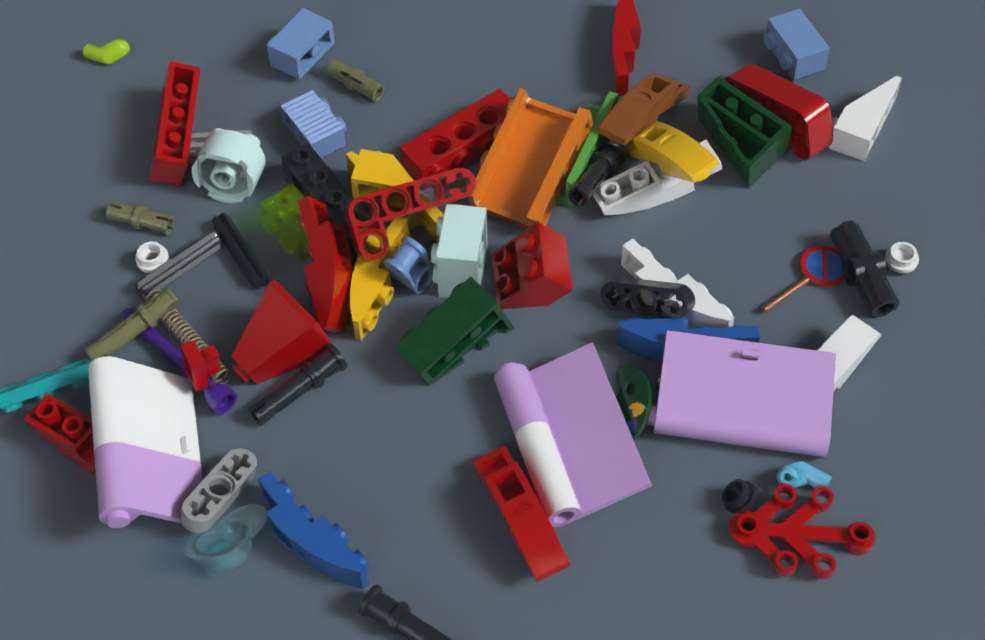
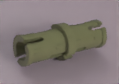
(369, 87)
(140, 217)

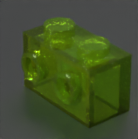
(282, 218)

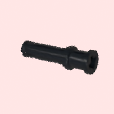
(601, 166)
(310, 376)
(397, 616)

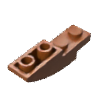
(641, 107)

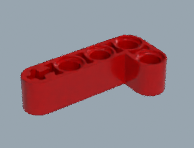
(797, 106)
(410, 204)

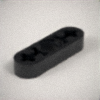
(660, 291)

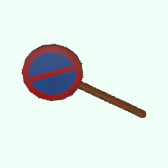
(819, 266)

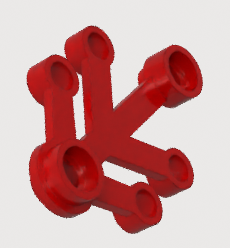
(796, 533)

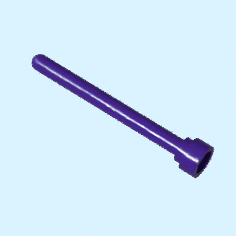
(218, 396)

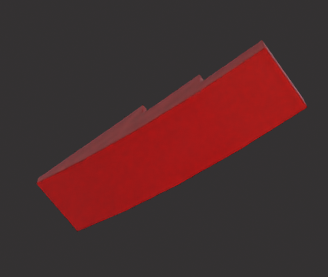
(624, 43)

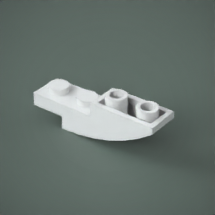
(643, 188)
(707, 310)

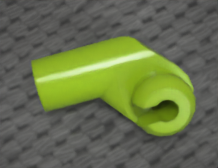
(108, 53)

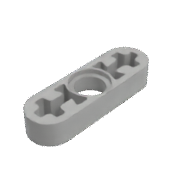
(218, 504)

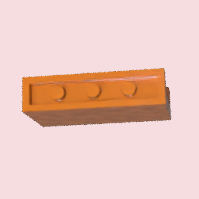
(529, 160)

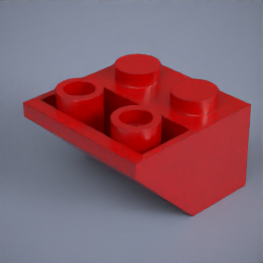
(532, 269)

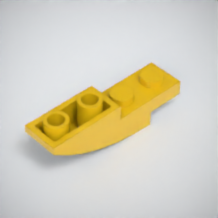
(673, 152)
(372, 281)

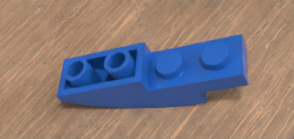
(648, 336)
(312, 540)

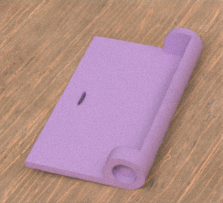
(745, 394)

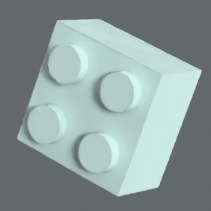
(460, 247)

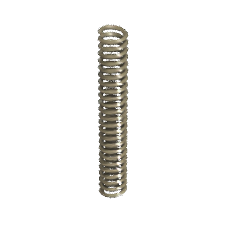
(186, 334)

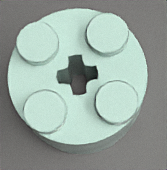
(229, 165)

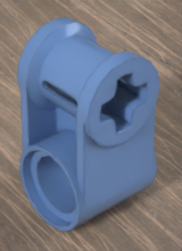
(410, 265)

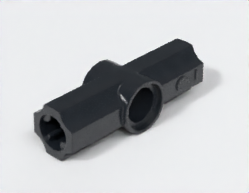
(864, 269)

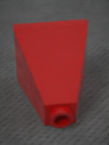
(277, 338)

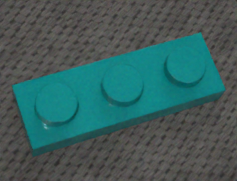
(72, 374)

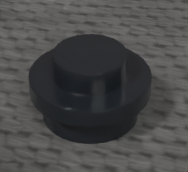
(739, 496)

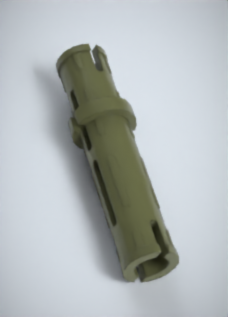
(132, 326)

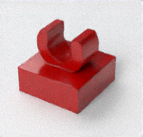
(199, 364)

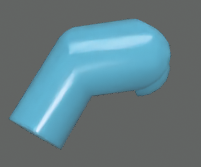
(803, 474)

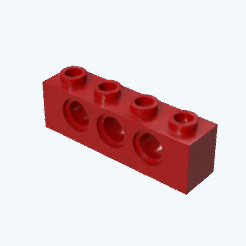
(175, 124)
(456, 139)

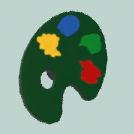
(638, 405)

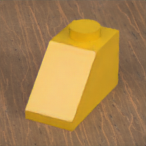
(377, 172)

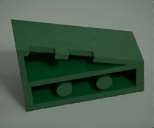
(743, 129)
(452, 331)

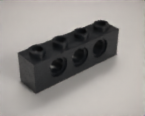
(315, 179)

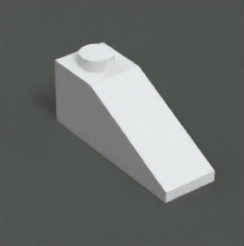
(863, 119)

